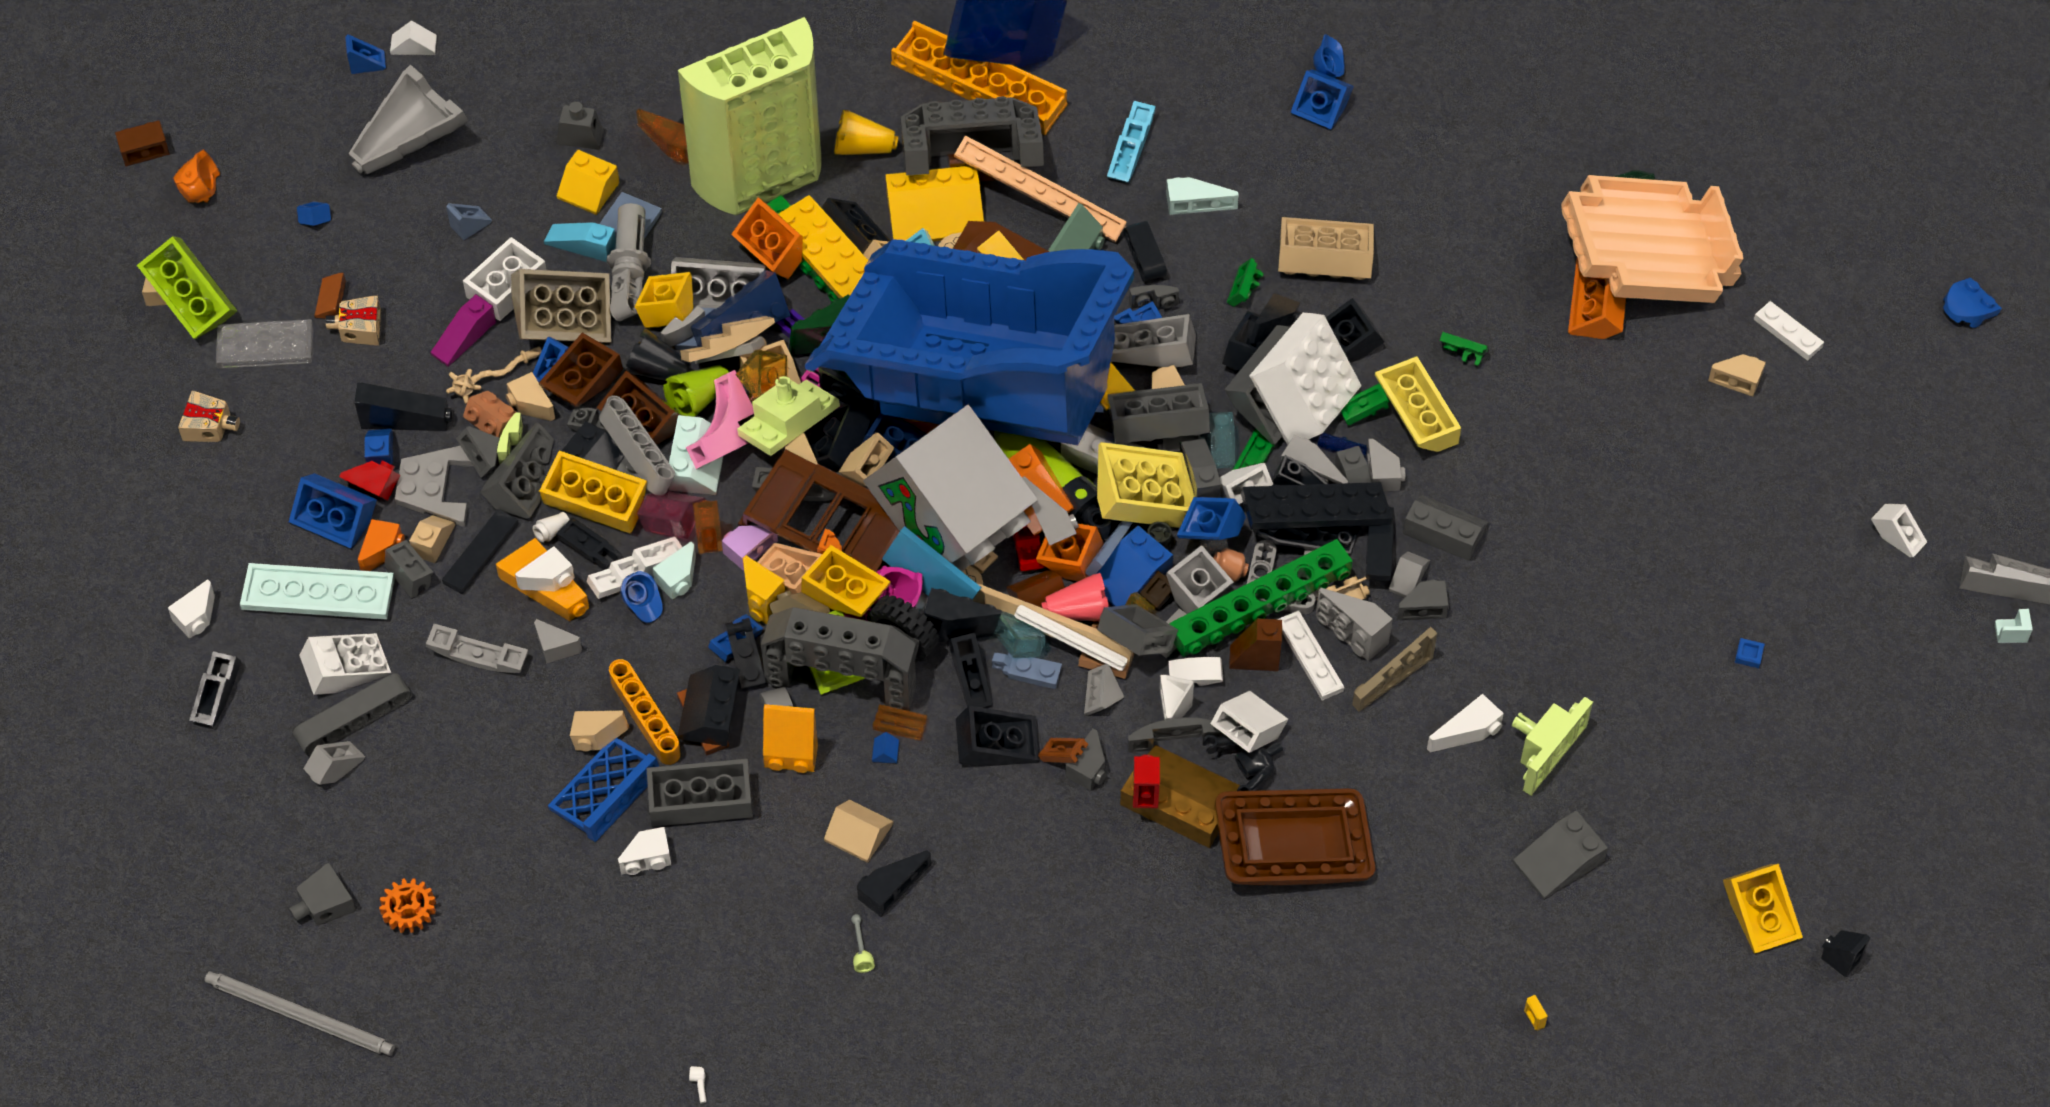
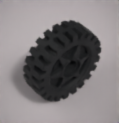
(901, 615)

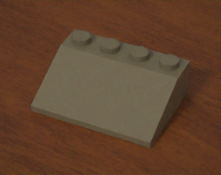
(561, 304)

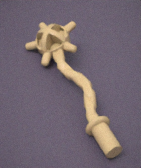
(465, 384)

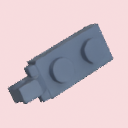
(1028, 670)

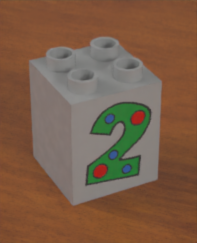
(954, 490)

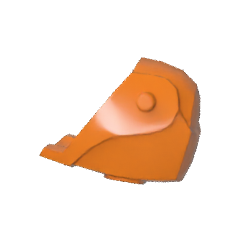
(197, 178)

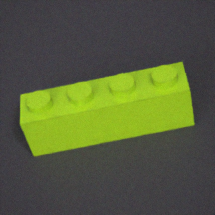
(186, 287)

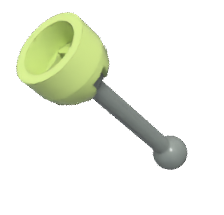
(863, 960)

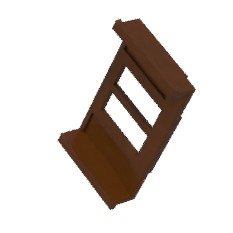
(787, 488)

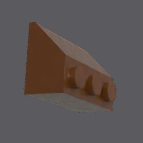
(650, 409)

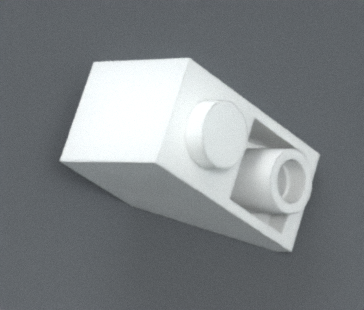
(645, 852)

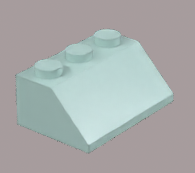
(688, 478)

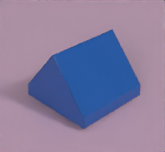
(885, 748)

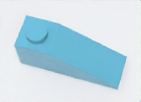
(583, 239)

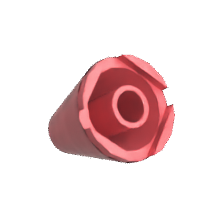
(1080, 600)

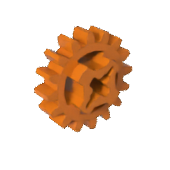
(407, 904)

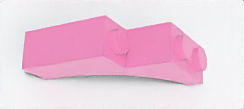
(722, 435)

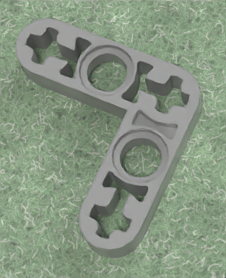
(1268, 565)

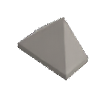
(1101, 690)

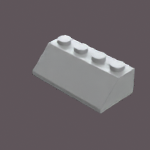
(715, 279)

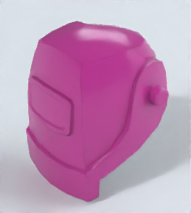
(903, 584)

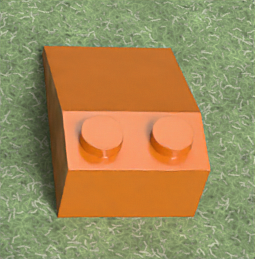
(1033, 465)

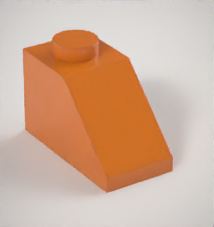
(378, 538)

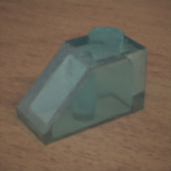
(1222, 439)
(1019, 637)

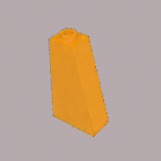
(566, 601)

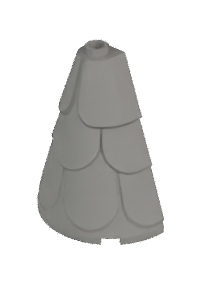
(405, 123)

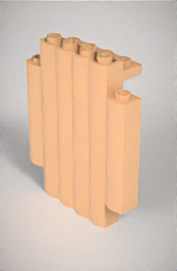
(1653, 238)

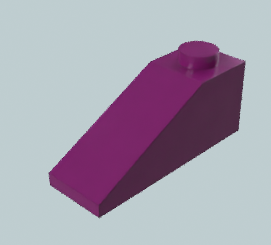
(466, 328)

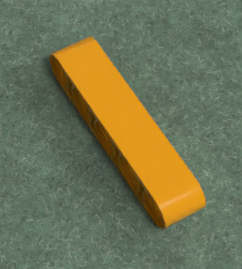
(645, 721)

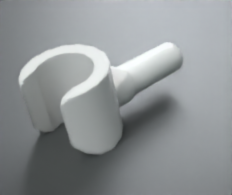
(698, 1075)

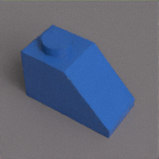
(379, 446)

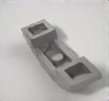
(475, 652)

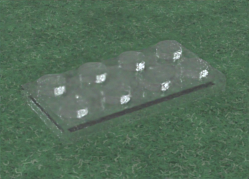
(264, 343)

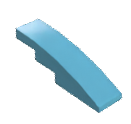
(1131, 142)

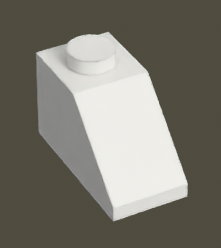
(1244, 477)
(1899, 528)
(546, 572)
(194, 610)

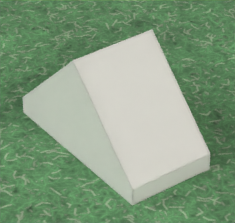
(413, 40)

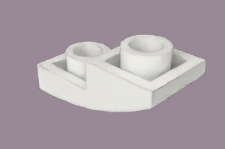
(1198, 669)

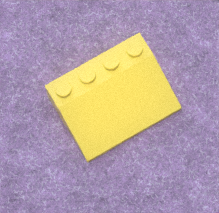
(1142, 485)

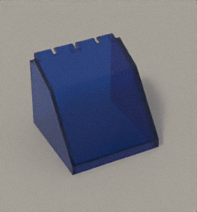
(1005, 30)

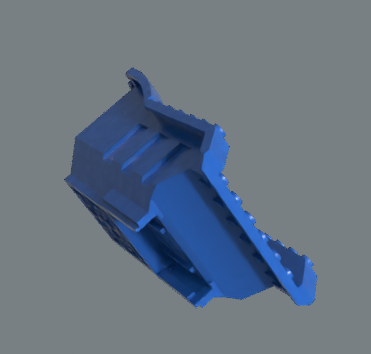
(985, 331)

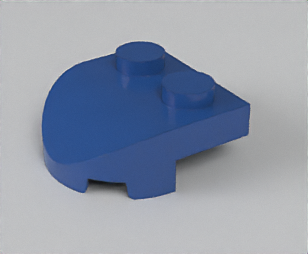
(1969, 303)

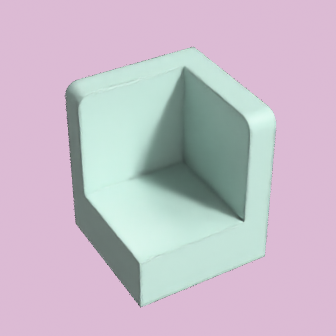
(2014, 630)

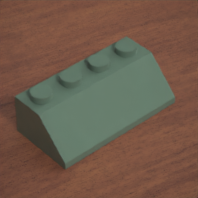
(1079, 232)

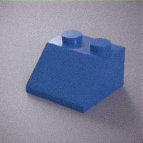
(1321, 98)

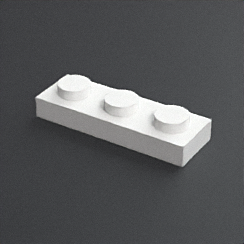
(1788, 330)

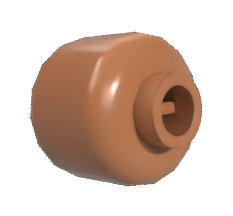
(1232, 563)

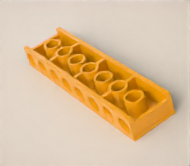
(923, 56)

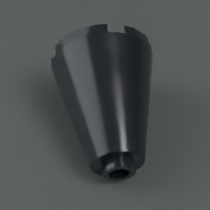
(655, 359)

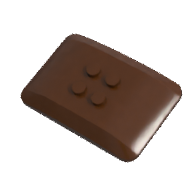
(1294, 836)

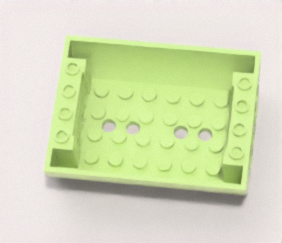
(726, 121)

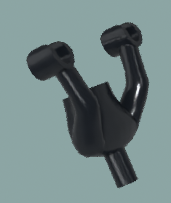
(1256, 763)

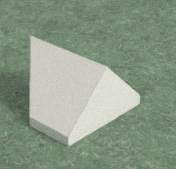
(1175, 696)

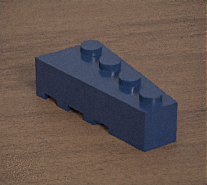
(755, 300)

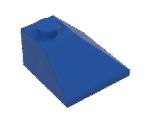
(1212, 519)

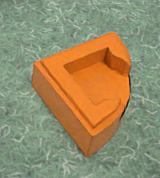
(828, 538)

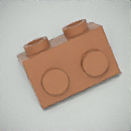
(488, 413)

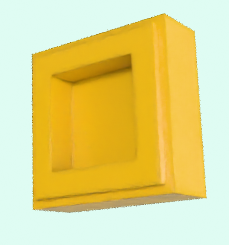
(1535, 1013)

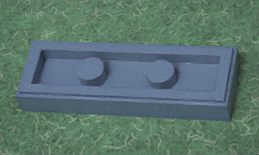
(1108, 547)

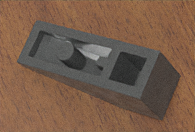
(1201, 469)

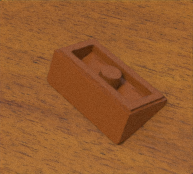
(330, 295)

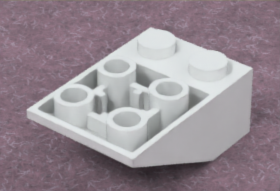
(343, 662)

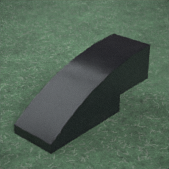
(215, 688)

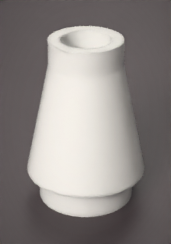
(546, 528)

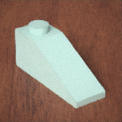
(1197, 196)

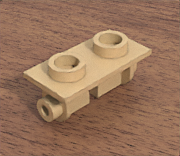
(1353, 588)

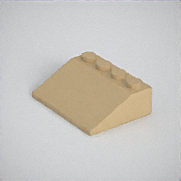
(1326, 248)

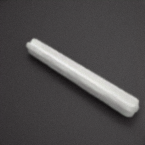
(1071, 637)

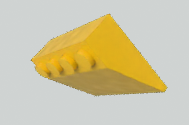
(933, 201)

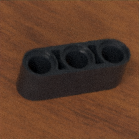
(1145, 251)

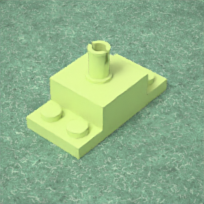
(786, 413)
(1550, 739)

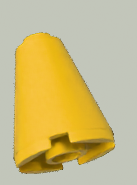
(863, 136)

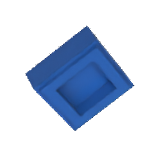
(1749, 653)

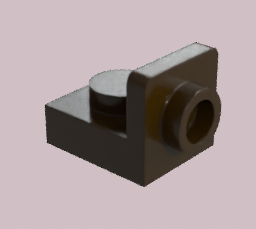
(1157, 590)

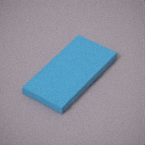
(937, 572)

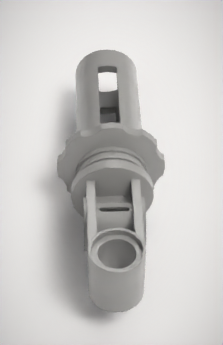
(628, 261)

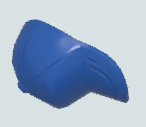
(1329, 57)
(642, 596)

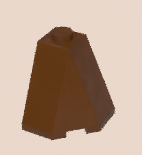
(1258, 646)

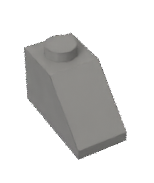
(1384, 466)
(332, 762)

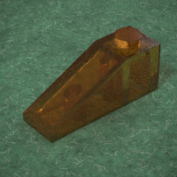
(665, 134)

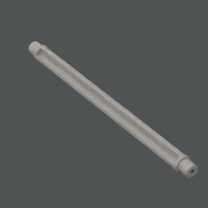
(299, 1013)

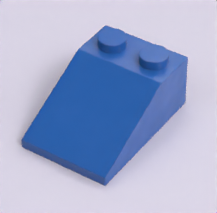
(1133, 566)

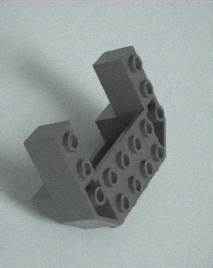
(995, 123)
(841, 646)

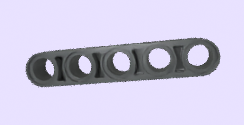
(352, 713)

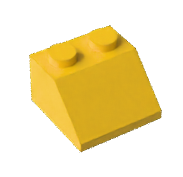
(588, 182)
(665, 299)
(761, 589)

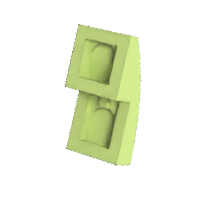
(510, 436)

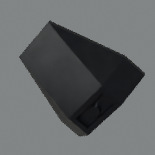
(1296, 473)

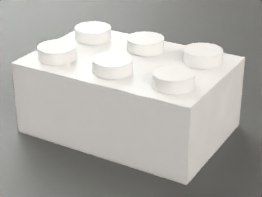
(493, 276)

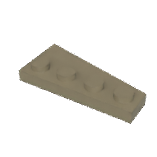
(1398, 669)

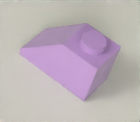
(747, 541)

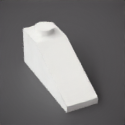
(1468, 726)

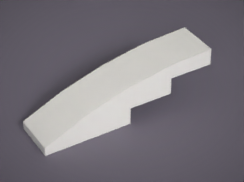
(642, 559)

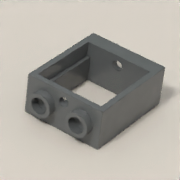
(1137, 629)

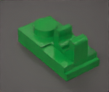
(1243, 282)
(1454, 342)
(1364, 404)

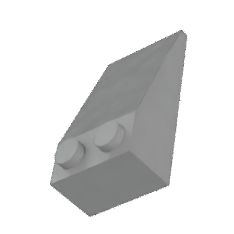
(1156, 342)

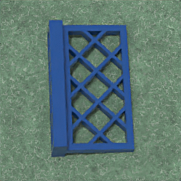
(619, 796)

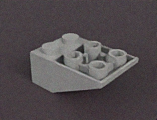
(1355, 622)

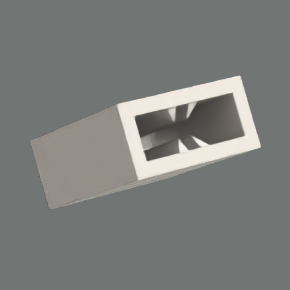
(1249, 721)

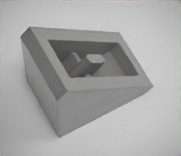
(1408, 573)
(556, 642)

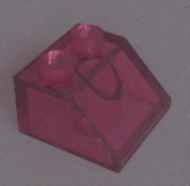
(669, 514)

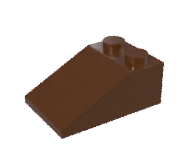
(582, 371)

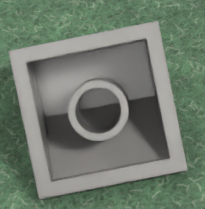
(1197, 580)

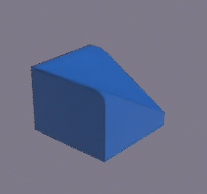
(313, 213)

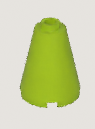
(692, 390)

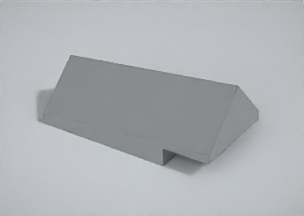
(2006, 578)

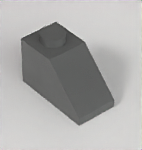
(1353, 465)
(1425, 601)
(1090, 765)

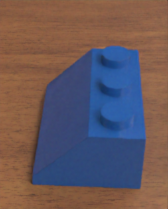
(331, 510)

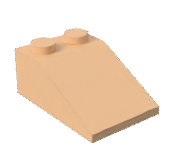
(789, 564)

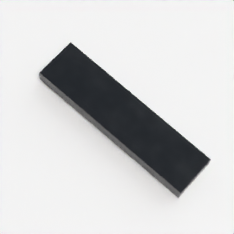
(480, 551)

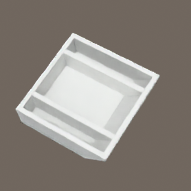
(1305, 378)

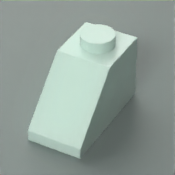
(676, 571)

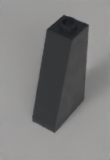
(400, 409)

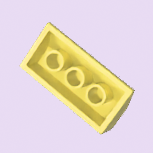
(1420, 405)

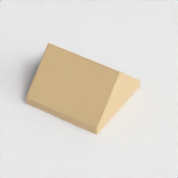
(857, 830)

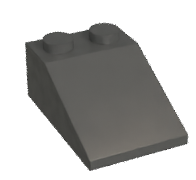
(1561, 855)

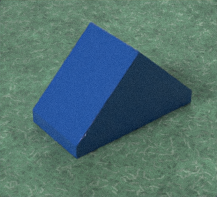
(364, 56)
(549, 356)

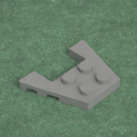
(424, 484)

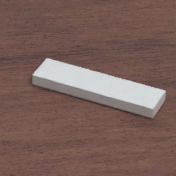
(1311, 656)

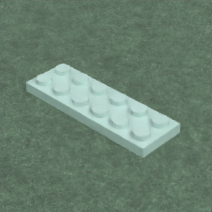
(317, 591)

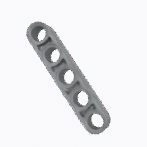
(637, 445)

